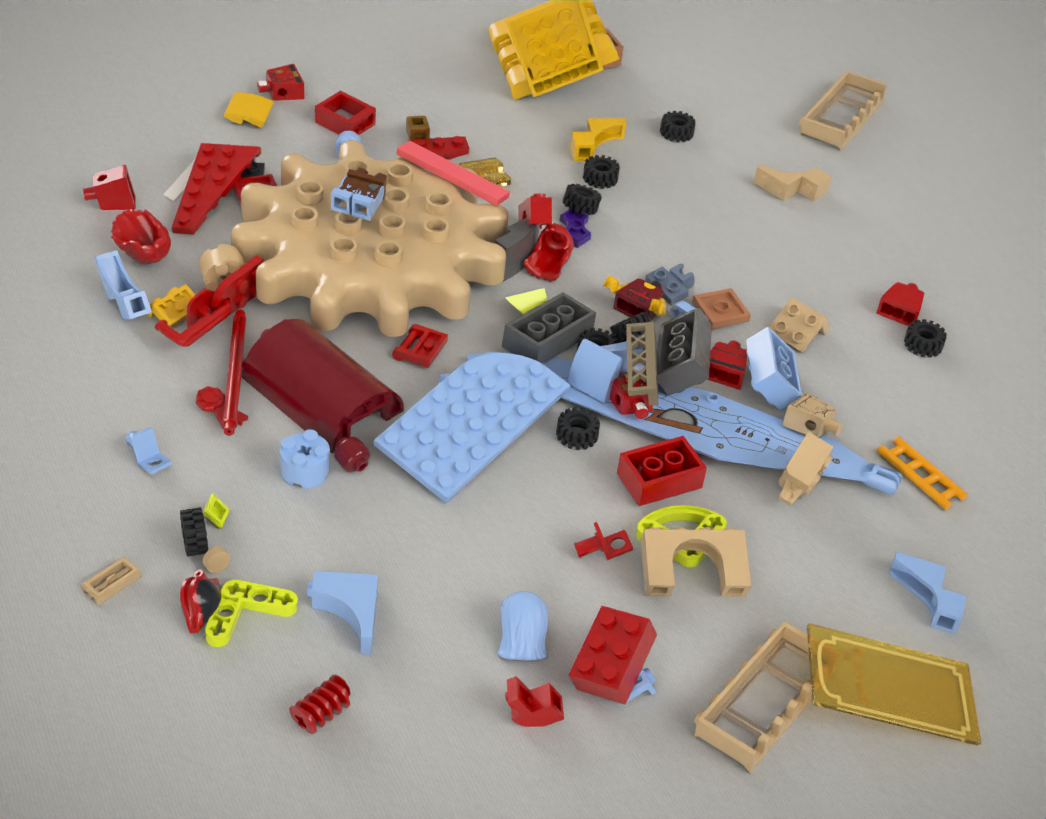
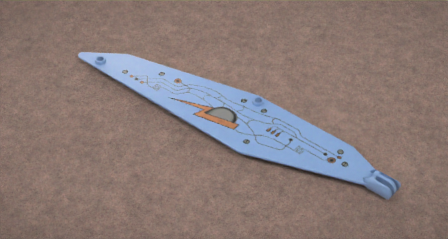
(729, 431)

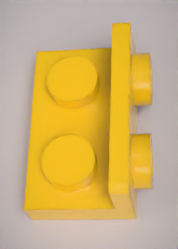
(173, 306)

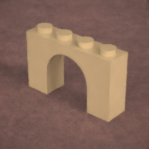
(724, 547)

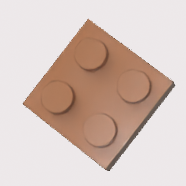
(722, 308)

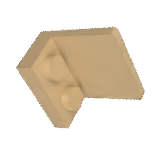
(799, 325)

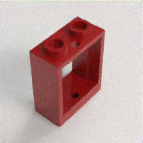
(363, 113)

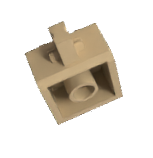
(801, 471)

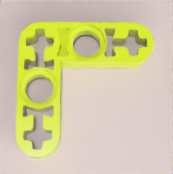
(238, 602)

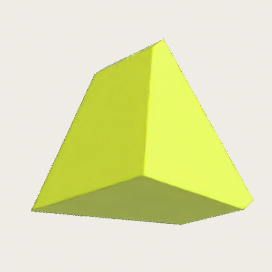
(529, 300)

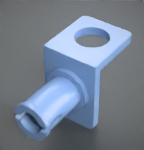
(147, 450)

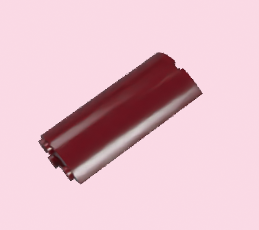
(315, 381)

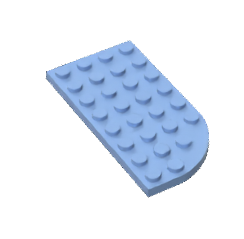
(470, 420)

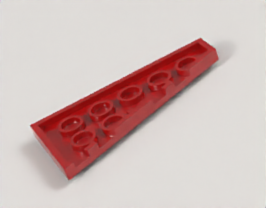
(211, 177)

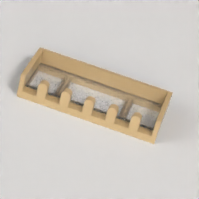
(843, 109)
(760, 699)

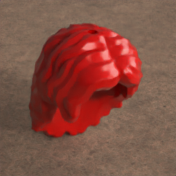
(141, 236)

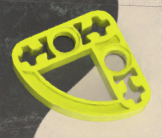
(683, 513)

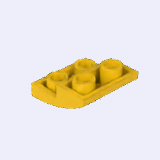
(249, 108)

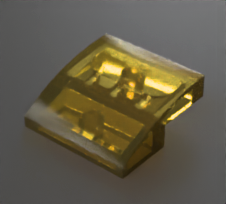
(489, 169)

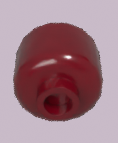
(352, 454)

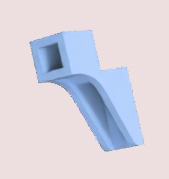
(926, 581)

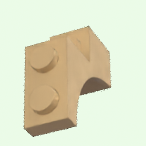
(786, 184)

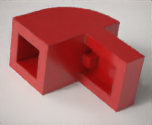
(534, 706)

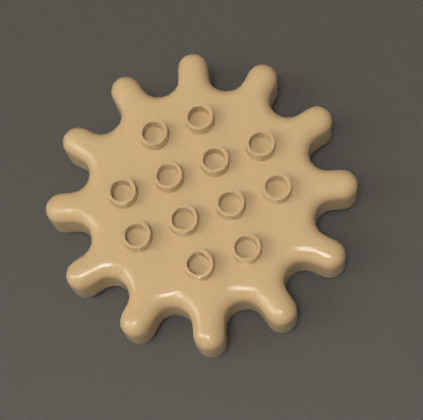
(410, 254)

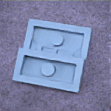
(594, 370)

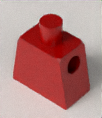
(112, 190)
(901, 303)

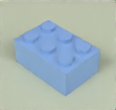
(773, 368)

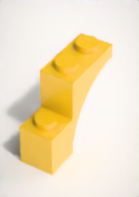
(597, 132)

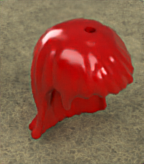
(550, 253)

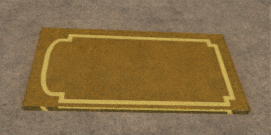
(892, 684)

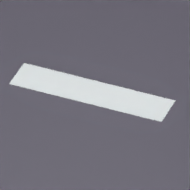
(179, 185)

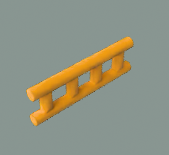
(923, 483)

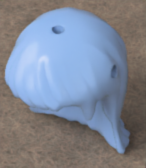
(523, 627)

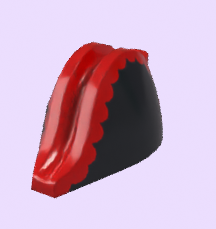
(199, 599)

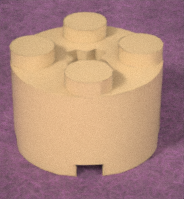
(219, 264)

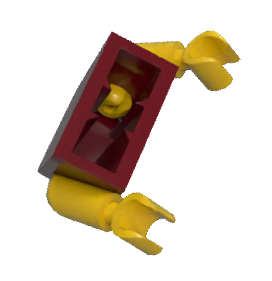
(637, 297)

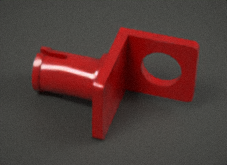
(602, 543)

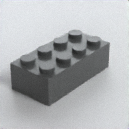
(548, 328)
(684, 351)

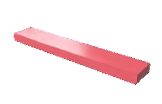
(453, 173)

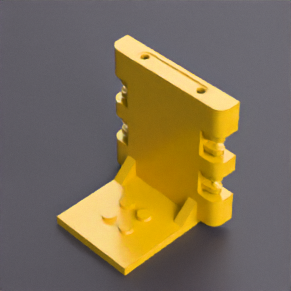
(551, 46)

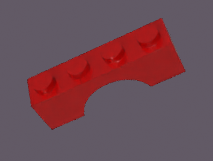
(536, 210)

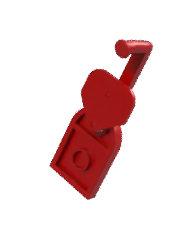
(212, 307)

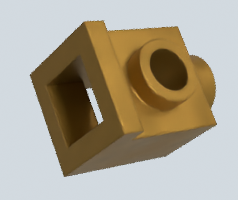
(417, 127)

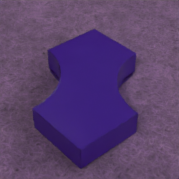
(575, 225)

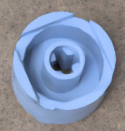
(304, 459)

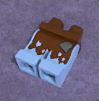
(359, 191)

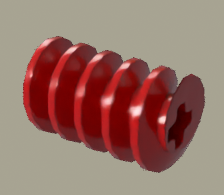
(321, 704)

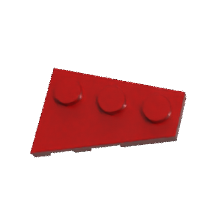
(445, 147)

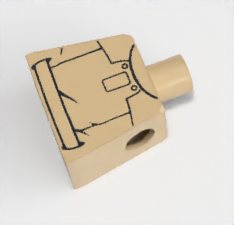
(812, 416)

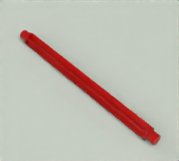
(234, 373)

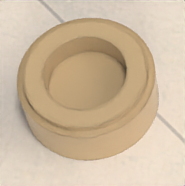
(216, 559)

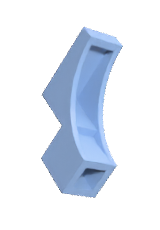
(119, 286)

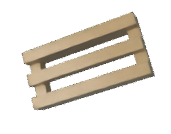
(114, 582)

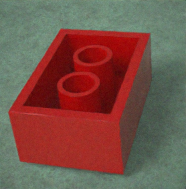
(661, 470)
(613, 654)

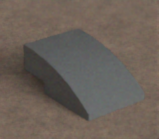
(518, 245)

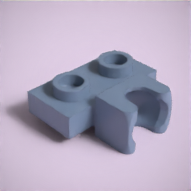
(673, 283)

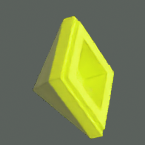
(216, 511)

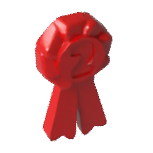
(213, 400)

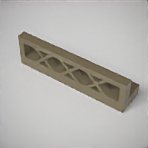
(650, 361)

